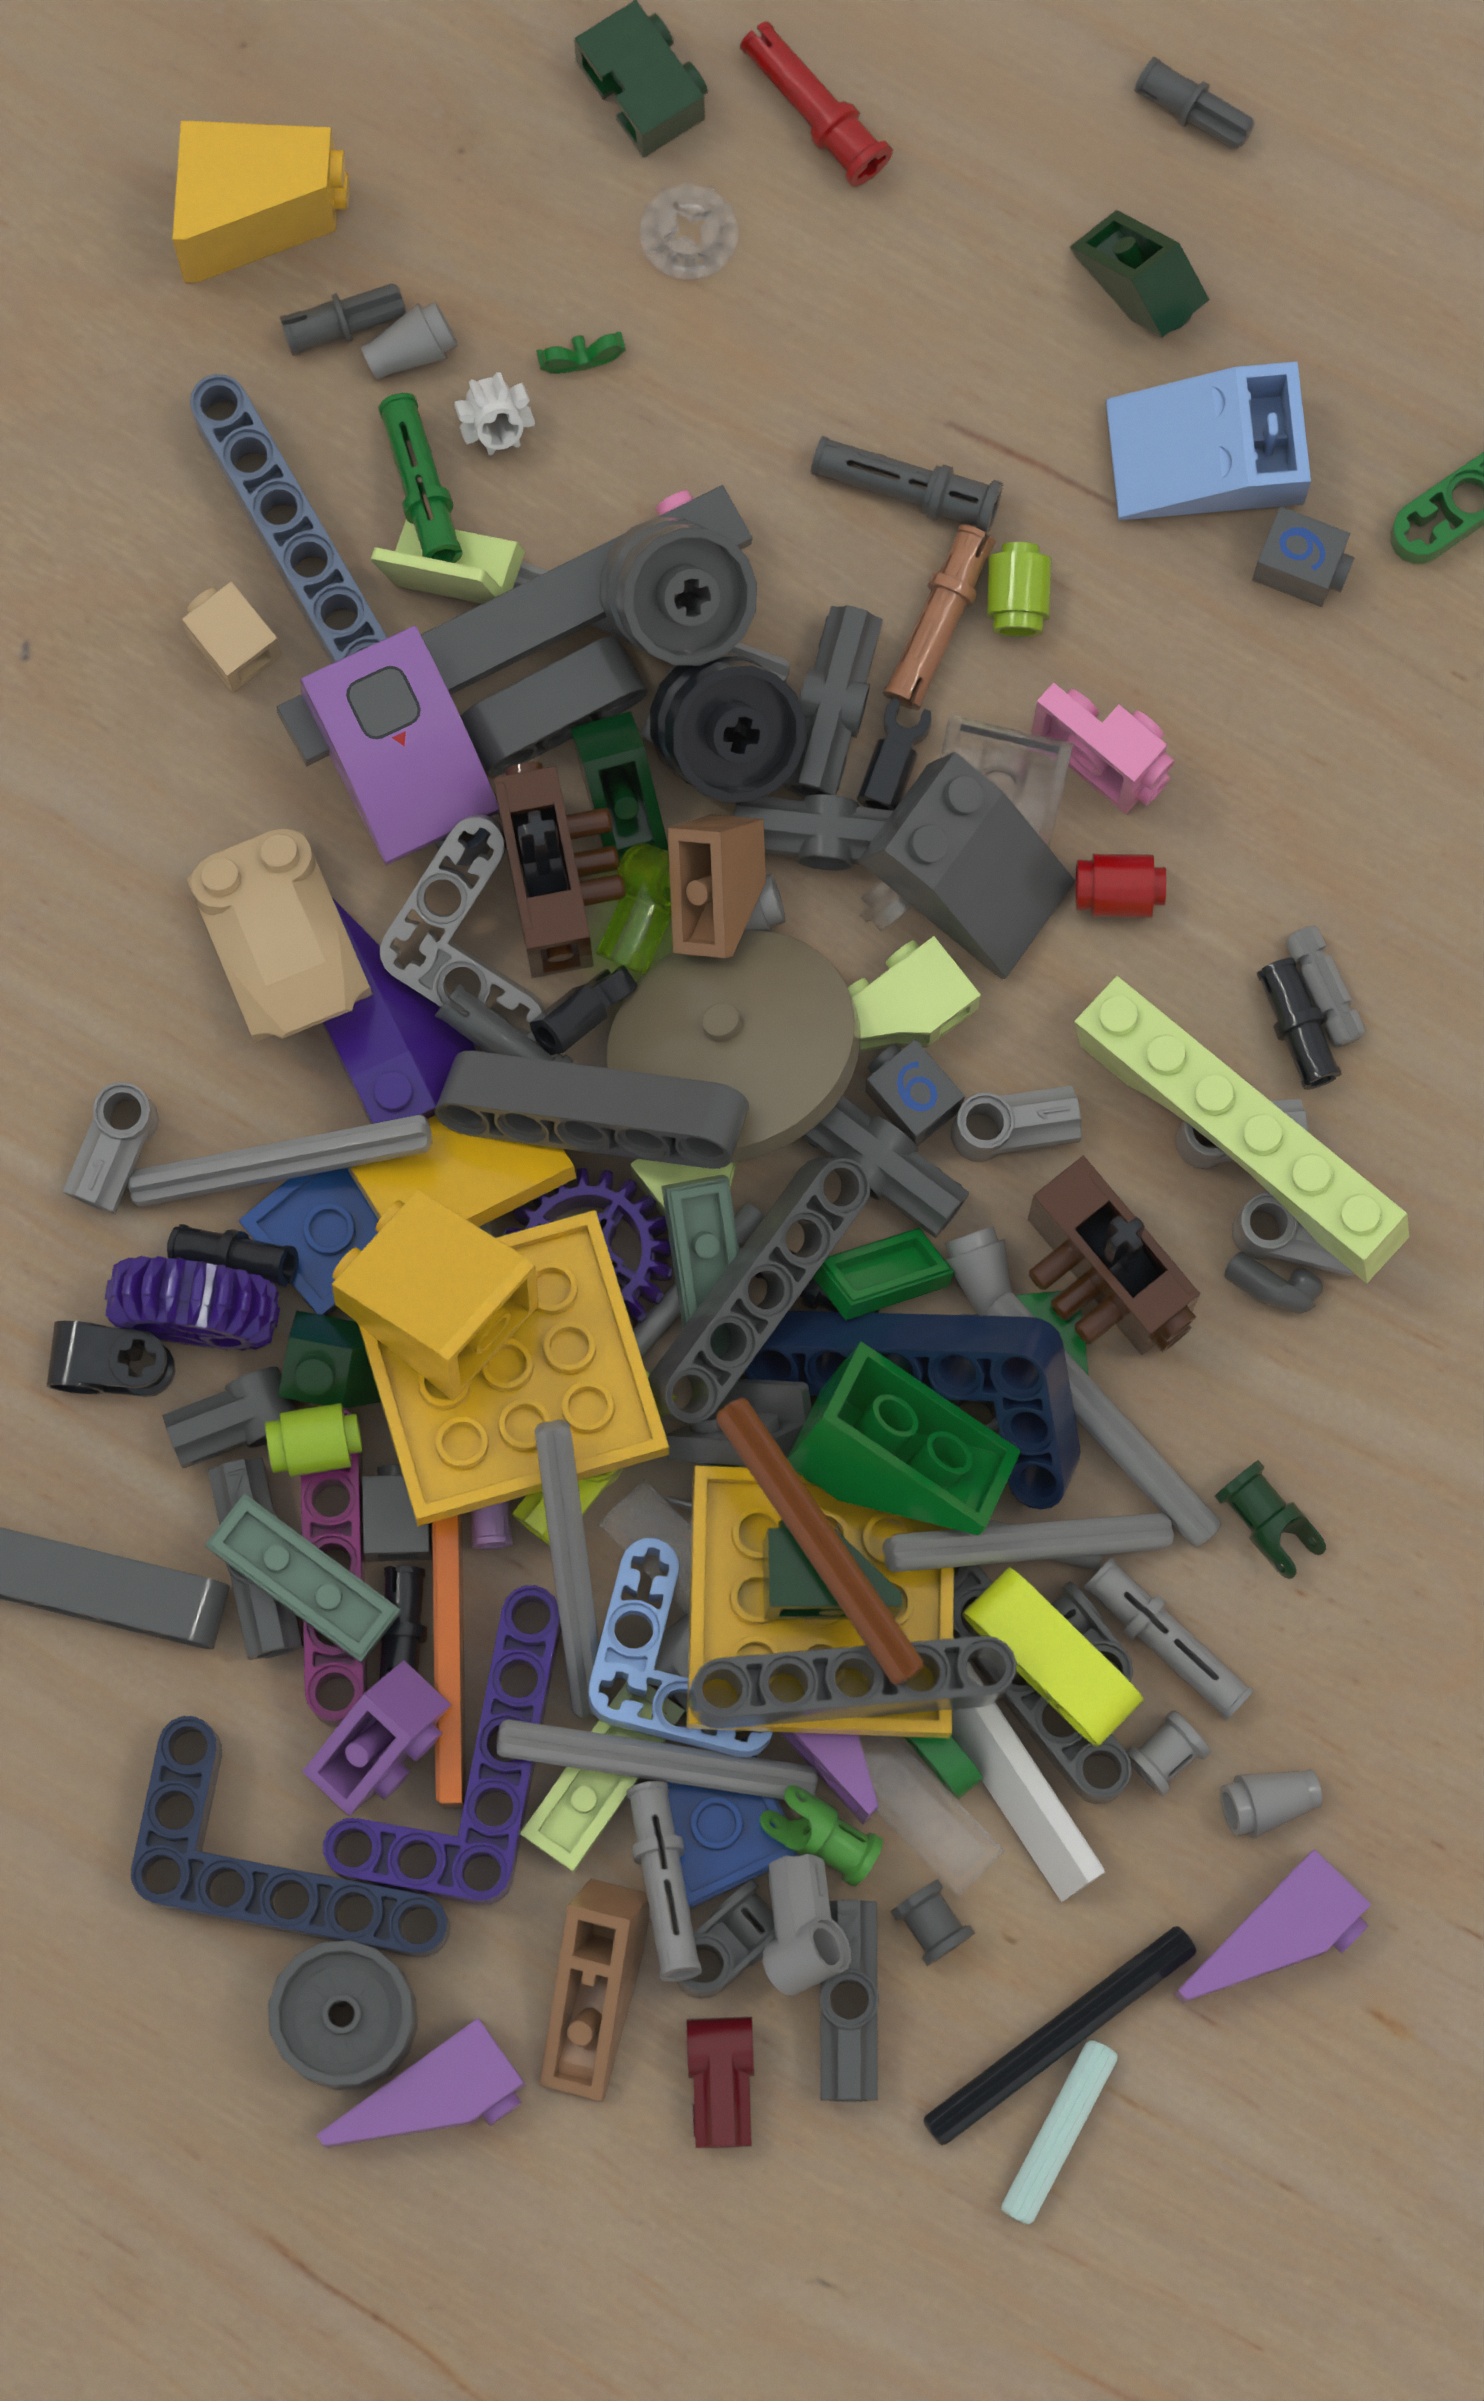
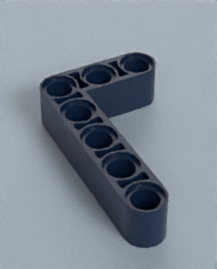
(961, 1358)
(260, 1880)

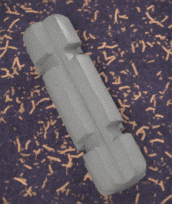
(1325, 986)

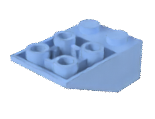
(1210, 443)

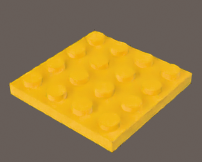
(563, 1363)
(728, 1601)

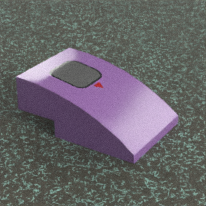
(398, 744)

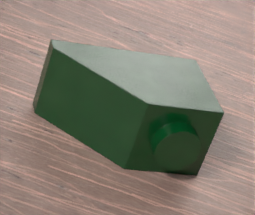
(1142, 272)
(620, 780)
(327, 1363)
(797, 1590)

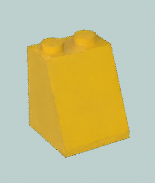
(252, 192)
(436, 1291)

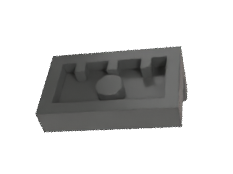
(779, 1404)

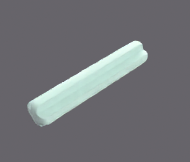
(1059, 2132)

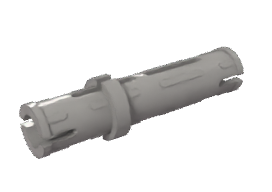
(1168, 1638)
(652, 1810)

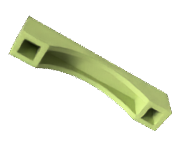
(914, 999)
(1299, 1171)

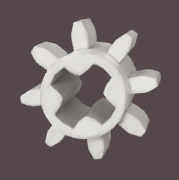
(494, 413)

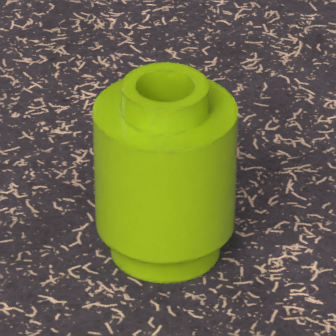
(1019, 590)
(313, 1440)

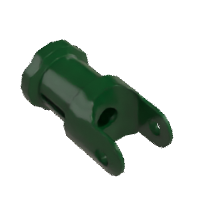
(1268, 1517)

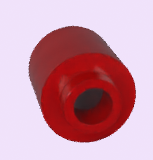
(1119, 885)

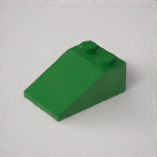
(901, 1447)

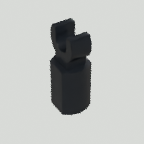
(892, 760)
(580, 1010)

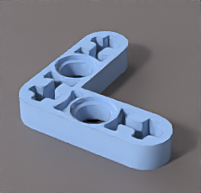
(638, 1664)

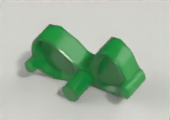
(564, 360)

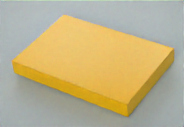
(466, 1174)

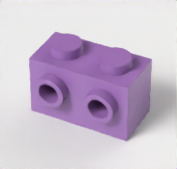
(376, 1739)

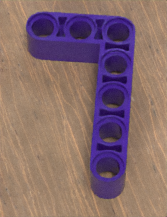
(485, 1777)

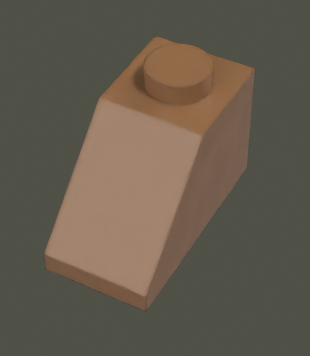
(714, 882)

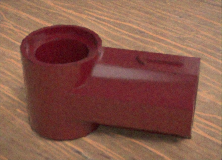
(720, 2068)

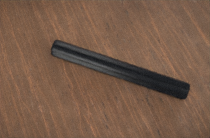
(1059, 2035)

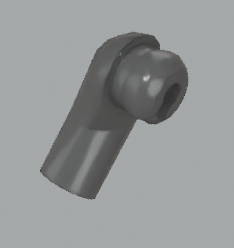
(1269, 1288)

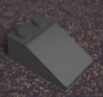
(969, 863)

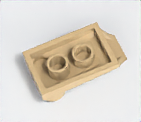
(278, 934)

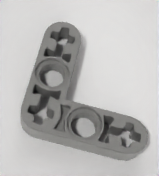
(442, 953)

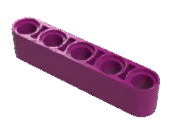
(328, 1534)

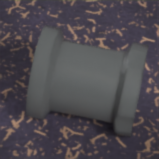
(932, 1922)

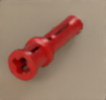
(832, 122)

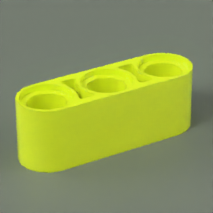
(1054, 1657)

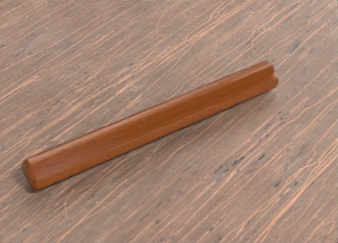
(819, 1541)

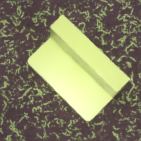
(482, 573)

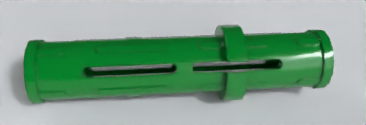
(404, 425)

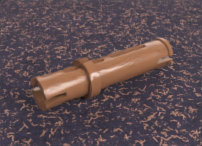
(949, 595)

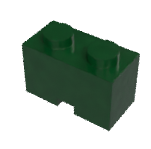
(634, 62)

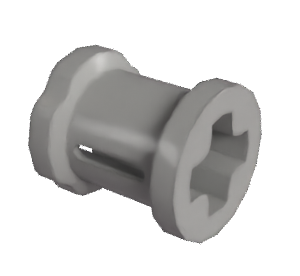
(1167, 1752)

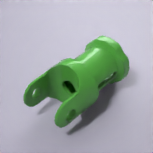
(823, 1835)

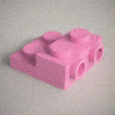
(1115, 756)

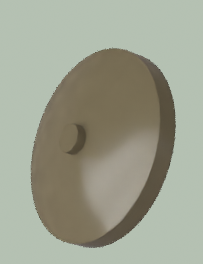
(759, 1021)

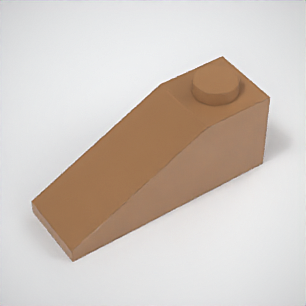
(594, 1987)

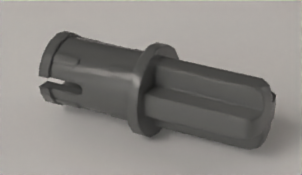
(1194, 104)
(341, 317)

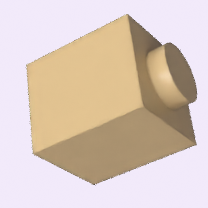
(230, 635)

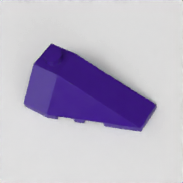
(392, 1040)

